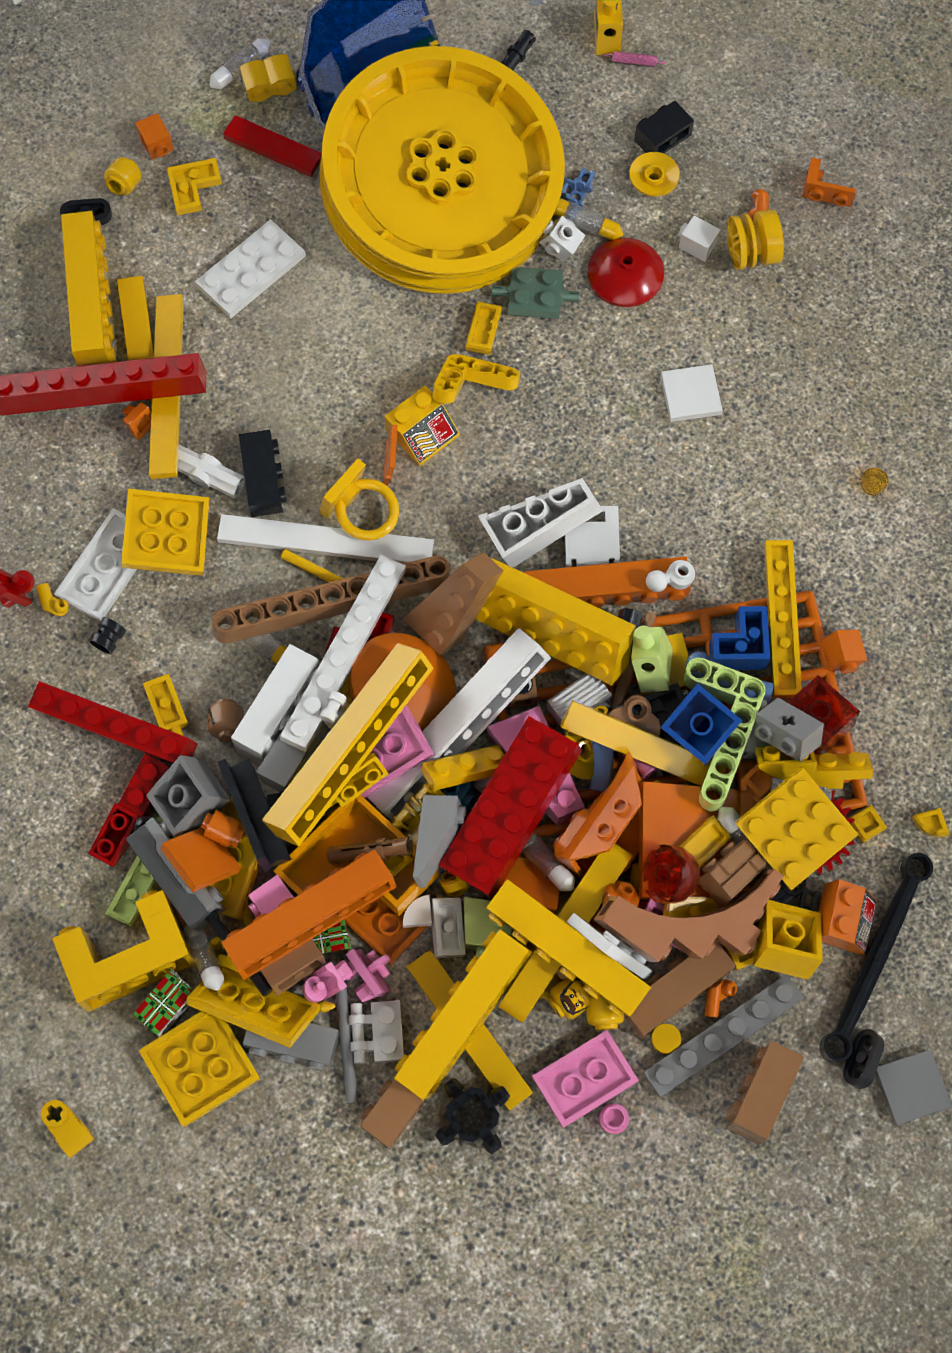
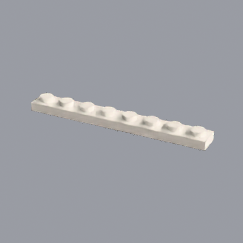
(343, 652)

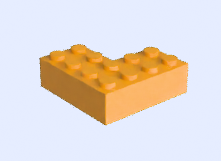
(348, 825)

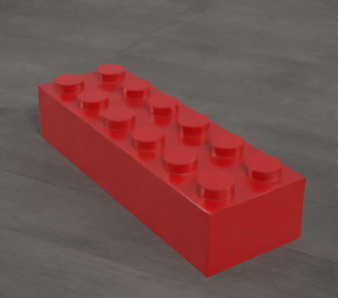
(510, 807)

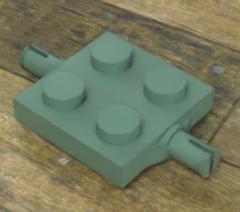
(535, 292)

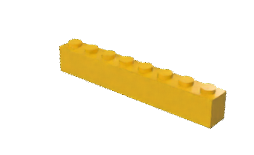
(347, 744)

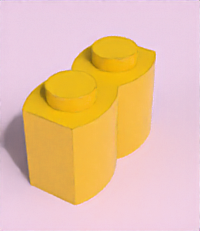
(268, 77)

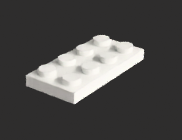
(250, 268)

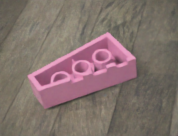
(567, 798)

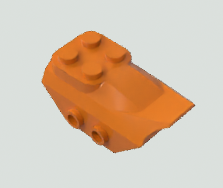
(607, 821)

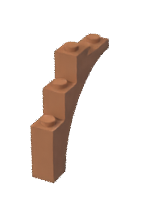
(729, 925)

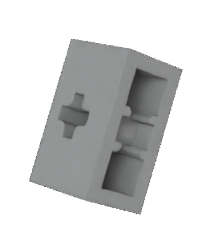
(788, 729)

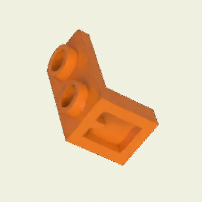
(826, 192)

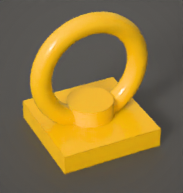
(347, 490)

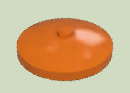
(431, 696)

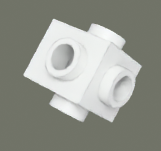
(561, 238)

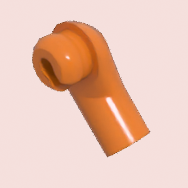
(760, 200)
(716, 994)

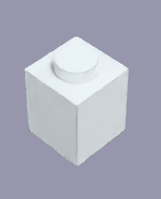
(698, 238)

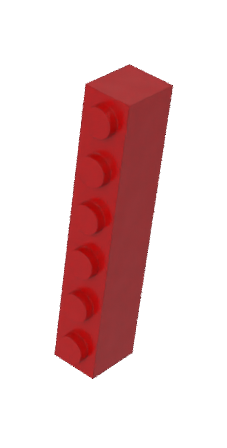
(110, 723)

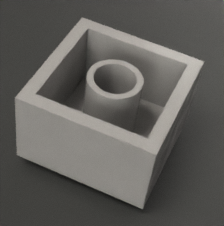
(187, 795)

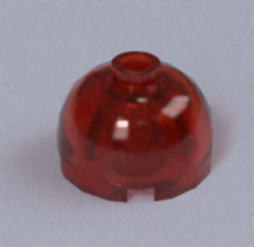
(671, 874)

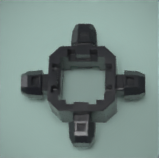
(454, 1089)

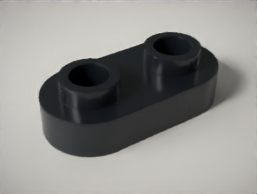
(96, 205)
(863, 1059)

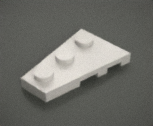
(612, 947)

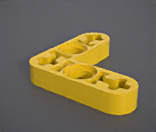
(461, 368)

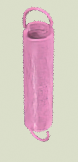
(633, 58)

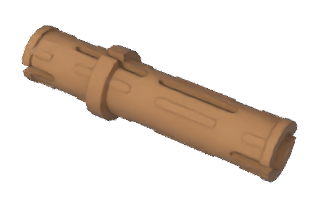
(384, 848)

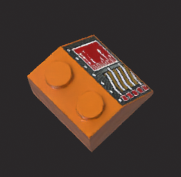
(847, 916)

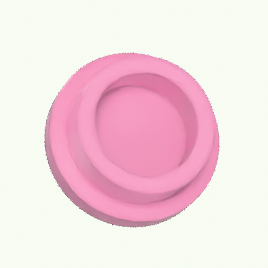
(614, 1118)

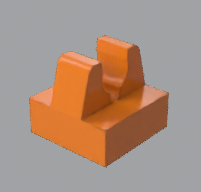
(137, 420)

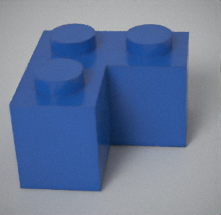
(749, 644)

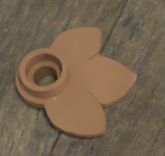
(644, 720)

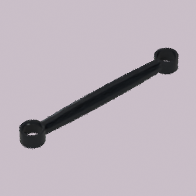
(876, 957)

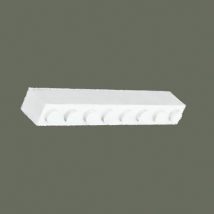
(469, 713)

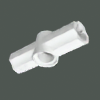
(209, 472)

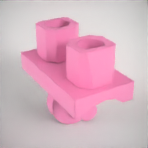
(372, 971)
(326, 981)

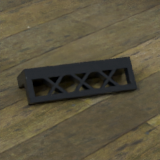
(252, 808)

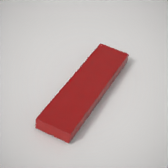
(272, 146)

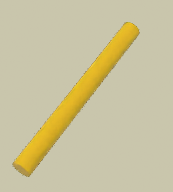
(311, 568)

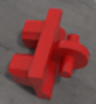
(14, 588)

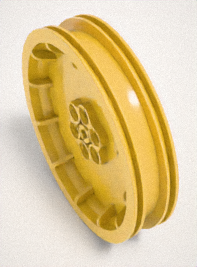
(483, 116)

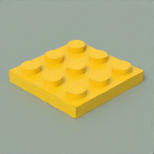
(165, 532)
(796, 828)
(199, 1066)

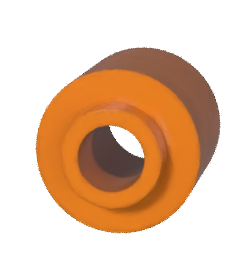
(222, 829)

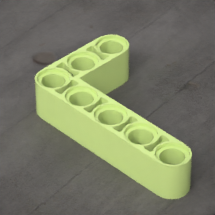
(741, 706)

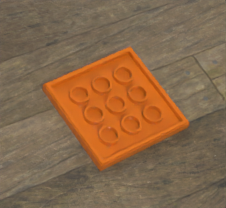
(670, 816)

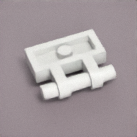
(386, 1028)

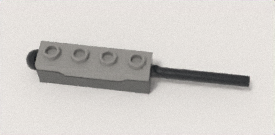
(195, 907)

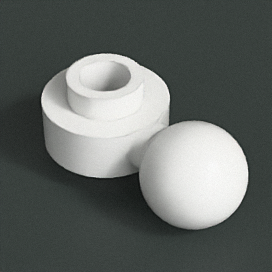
(658, 580)

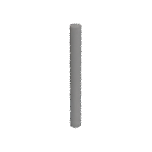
(347, 1055)

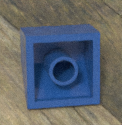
(701, 723)

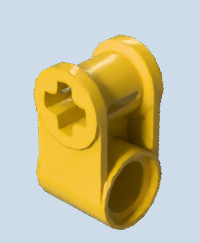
(69, 1131)

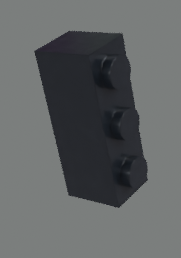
(262, 473)

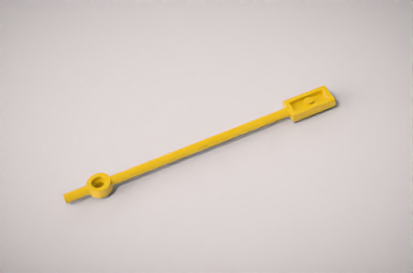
(172, 717)

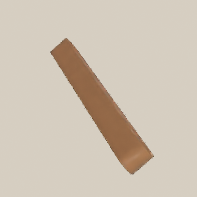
(320, 606)

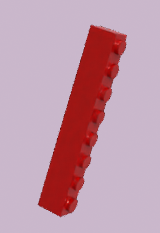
(102, 384)

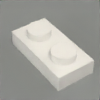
(447, 927)

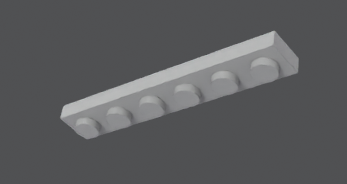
(723, 1036)

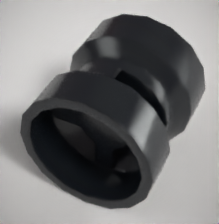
(107, 635)

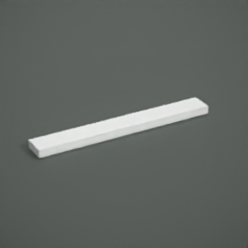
(319, 540)

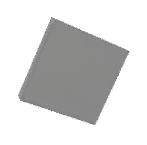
(913, 1087)

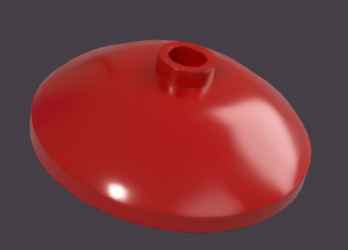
(623, 283)

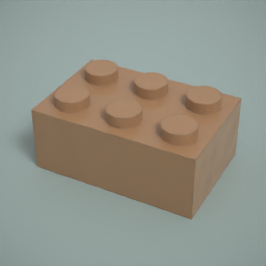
(763, 1092)

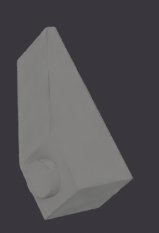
(438, 827)

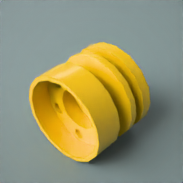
(755, 239)

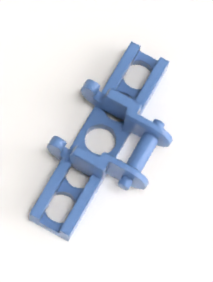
(578, 184)

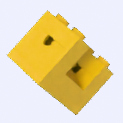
(128, 971)

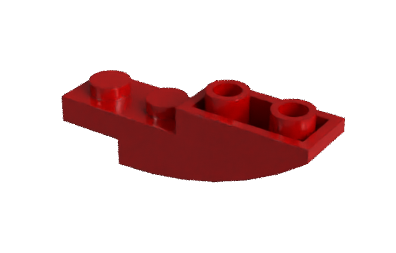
(134, 803)

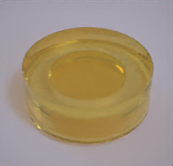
(874, 481)

